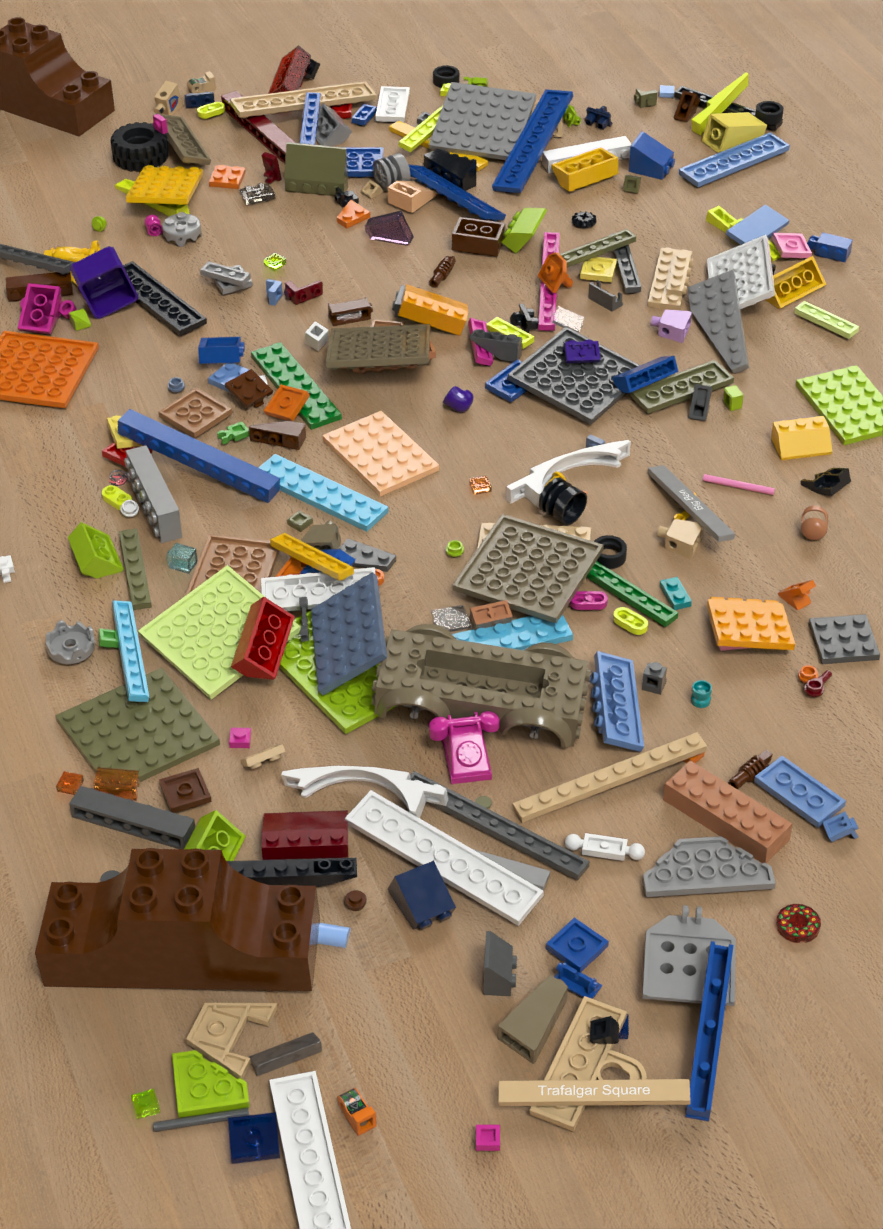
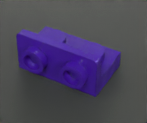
(581, 352)

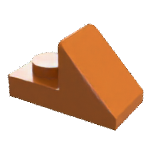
(797, 594)

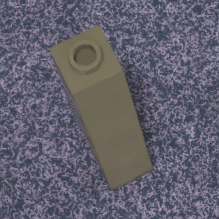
(533, 1019)

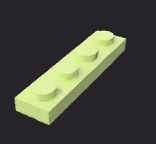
(826, 320)

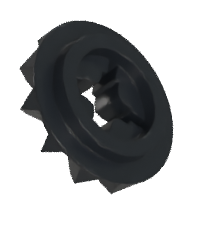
(589, 219)

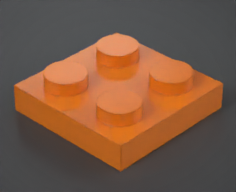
(227, 177)
(286, 403)

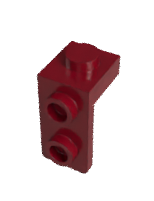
(304, 293)

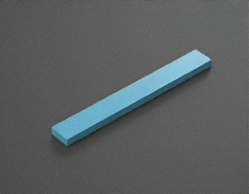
(130, 651)

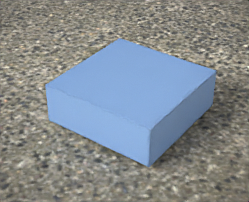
(666, 91)

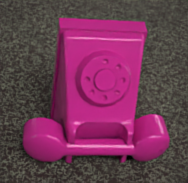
(43, 308)
(465, 745)

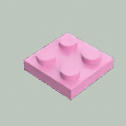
(791, 245)

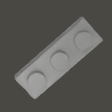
(225, 274)

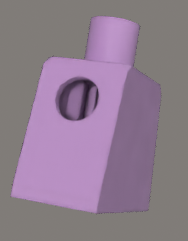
(673, 324)

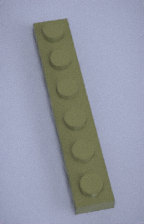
(598, 247)
(135, 569)

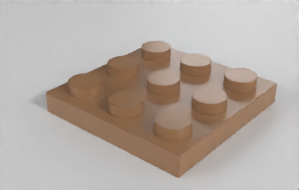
(195, 412)

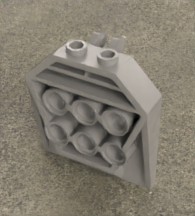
(679, 955)

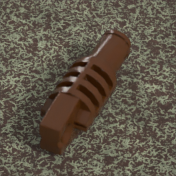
(442, 270)
(750, 769)

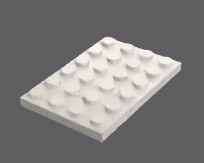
(751, 268)

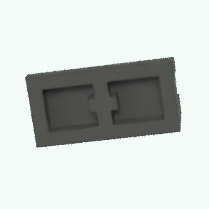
(604, 298)

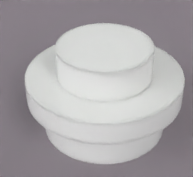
(129, 508)

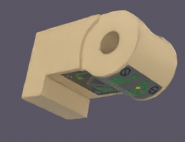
(202, 84)

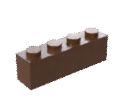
(17, 285)

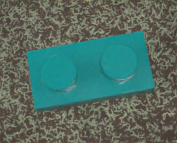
(675, 593)

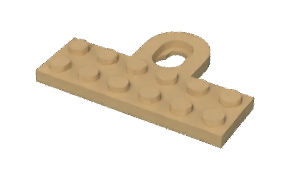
(585, 1060)

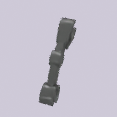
(304, 632)

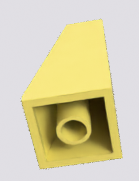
(731, 129)

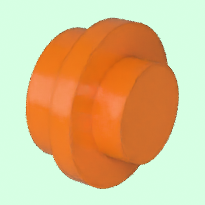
(807, 673)

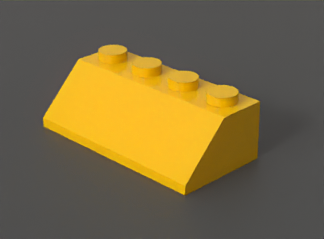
(585, 169)
(796, 282)

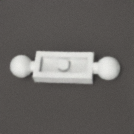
(604, 847)

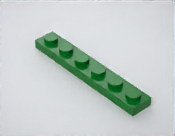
(632, 595)

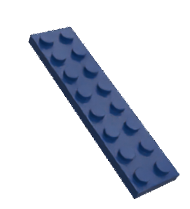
(455, 193)

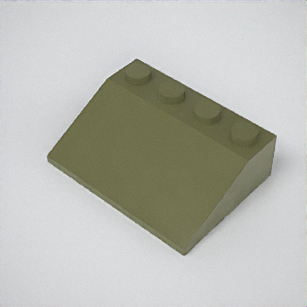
(315, 169)

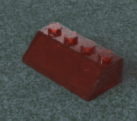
(291, 71)

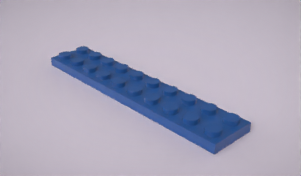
(532, 141)

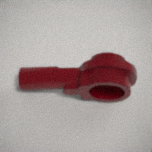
(815, 686)

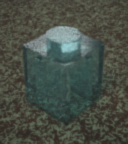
(182, 558)

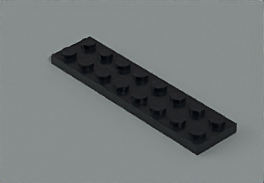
(163, 302)

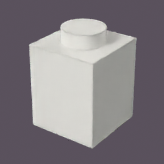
(316, 336)

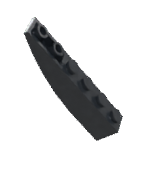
(298, 871)

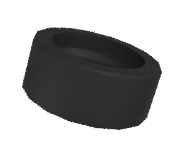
(445, 74)
(769, 112)
(614, 543)

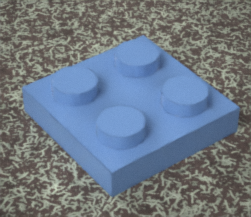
(225, 374)

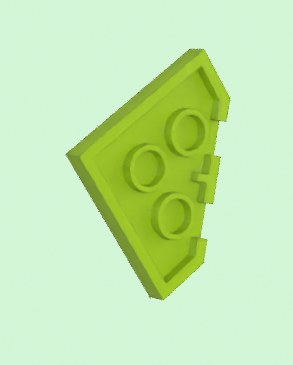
(206, 1086)

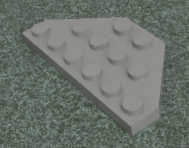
(706, 867)

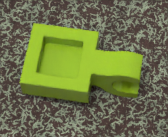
(477, 81)

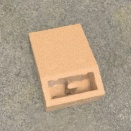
(409, 195)

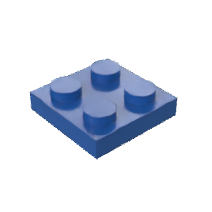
(577, 945)

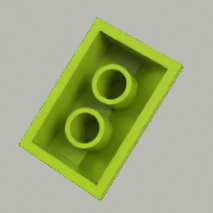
(522, 227)
(94, 552)
(216, 833)

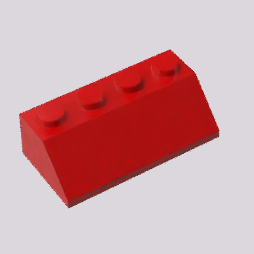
(263, 640)

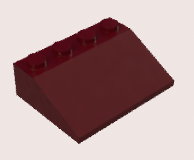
(305, 835)

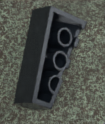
(453, 168)

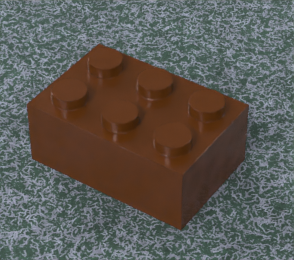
(478, 236)

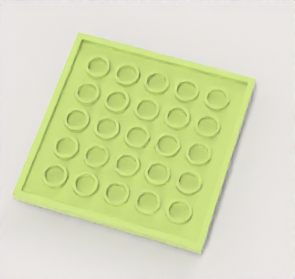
(205, 629)

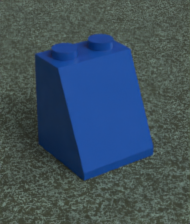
(650, 157)

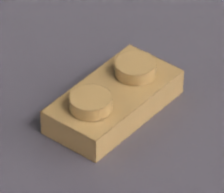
(255, 760)

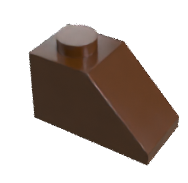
(687, 106)

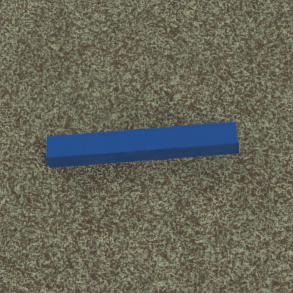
(709, 1032)

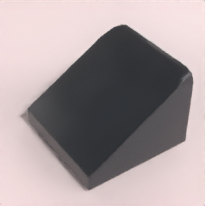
(604, 1031)

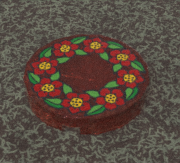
(798, 923)

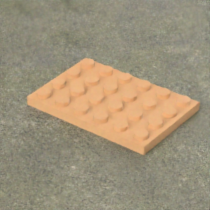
(380, 453)

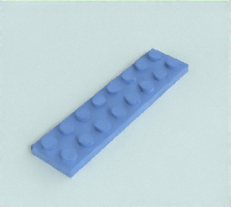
(734, 159)

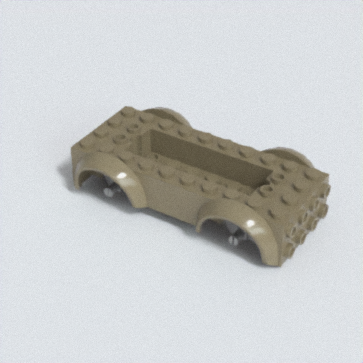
(540, 682)

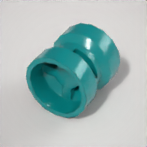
(701, 694)

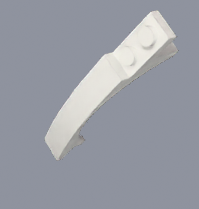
(540, 475)
(412, 793)

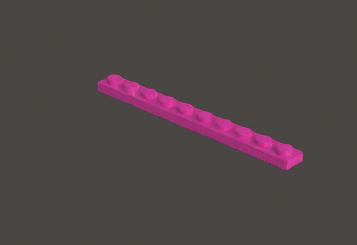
(547, 298)

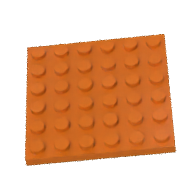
(42, 368)

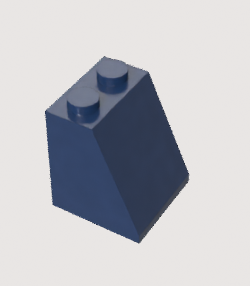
(422, 896)

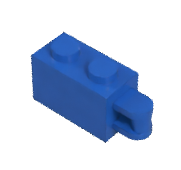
(831, 246)

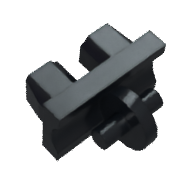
(524, 319)

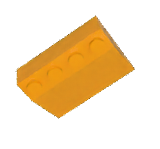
(433, 310)

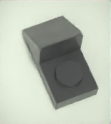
(700, 402)

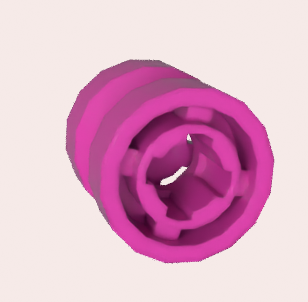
(153, 225)

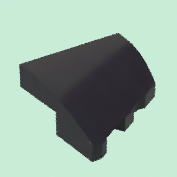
(829, 481)

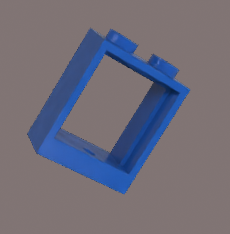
(221, 350)

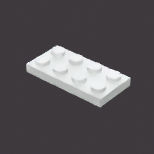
(392, 104)

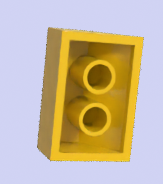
(801, 438)

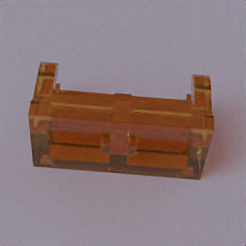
(117, 782)

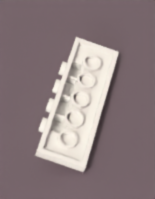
(315, 586)

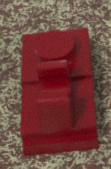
(272, 168)

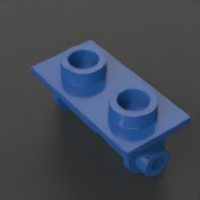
(577, 982)

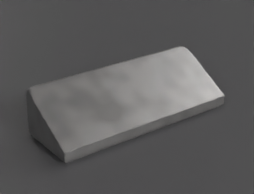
(286, 1053)

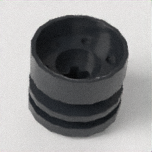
(563, 501)

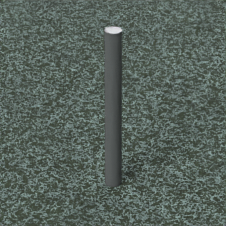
(199, 1119)

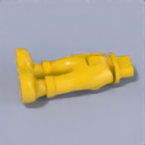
(72, 253)

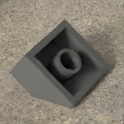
(498, 966)

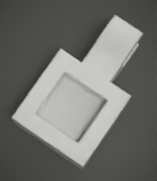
(6, 568)

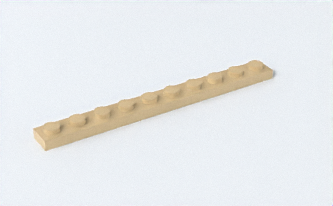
(609, 777)

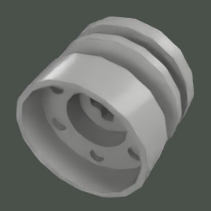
(390, 170)

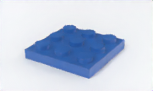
(361, 160)

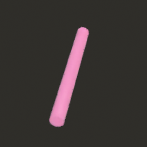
(738, 484)

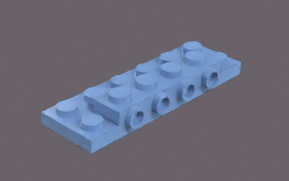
(616, 701)

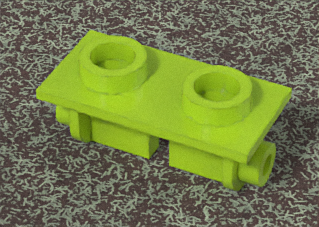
(571, 116)

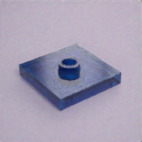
(253, 1138)

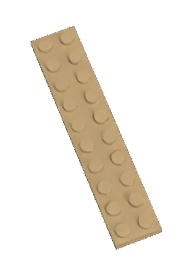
(295, 100)

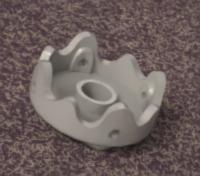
(181, 227)
(63, 636)

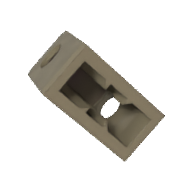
(323, 536)

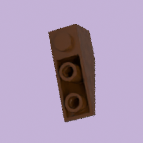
(283, 434)

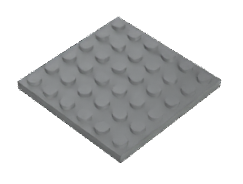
(481, 120)

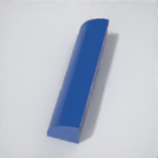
(646, 374)

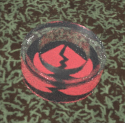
(117, 477)

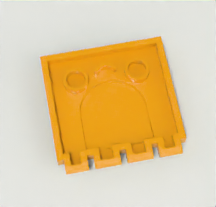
(750, 623)

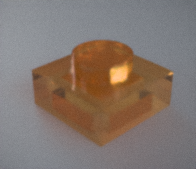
(69, 783)

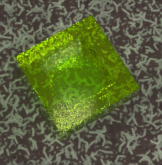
(275, 261)
(145, 1103)

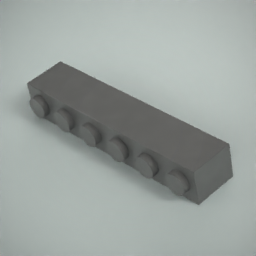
(132, 817)

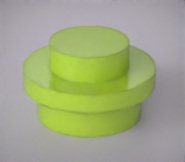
(99, 223)
(454, 548)

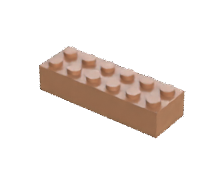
(727, 811)

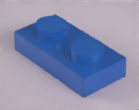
(364, 114)

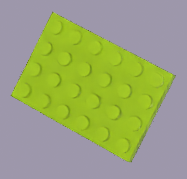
(847, 402)

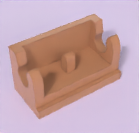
(490, 615)

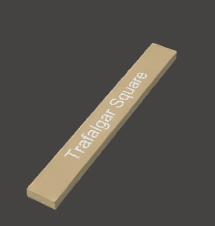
(594, 1092)

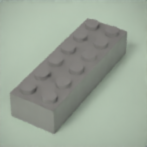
(153, 494)

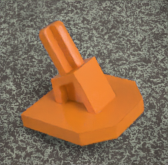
(555, 272)

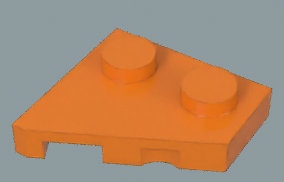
(352, 214)

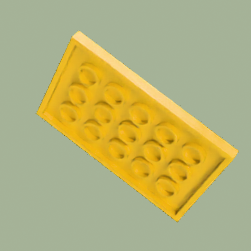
(165, 185)

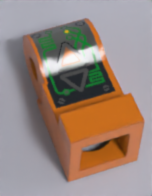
(357, 1111)

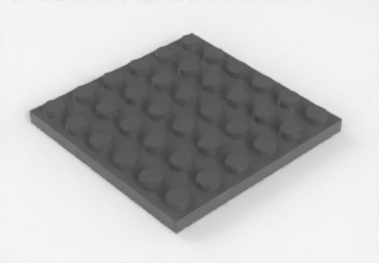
(575, 387)

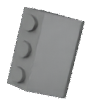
(330, 127)

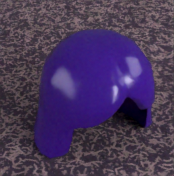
(458, 399)

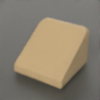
(372, 189)

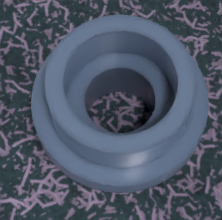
(176, 384)

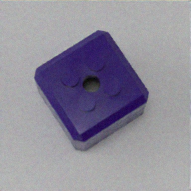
(104, 282)

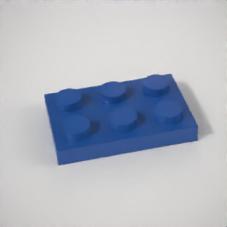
(504, 387)

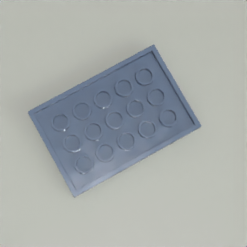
(348, 633)

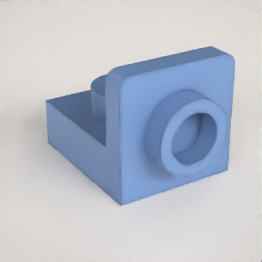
(274, 291)
(840, 826)

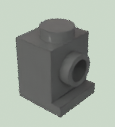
(656, 673)

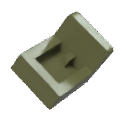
(646, 98)

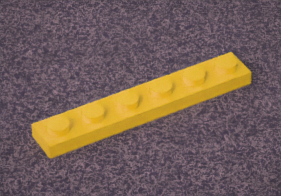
(312, 556)

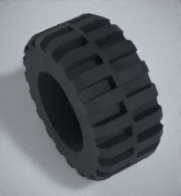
(138, 146)

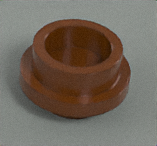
(355, 900)

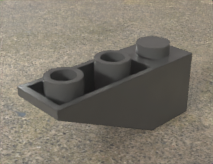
(500, 345)

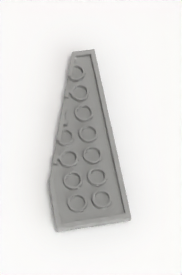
(719, 313)

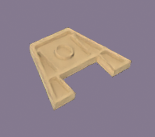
(220, 1028)

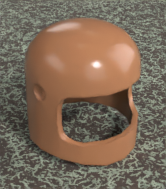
(814, 527)

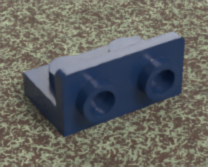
(197, 100)

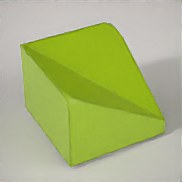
(79, 319)
(733, 398)

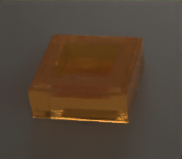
(480, 485)

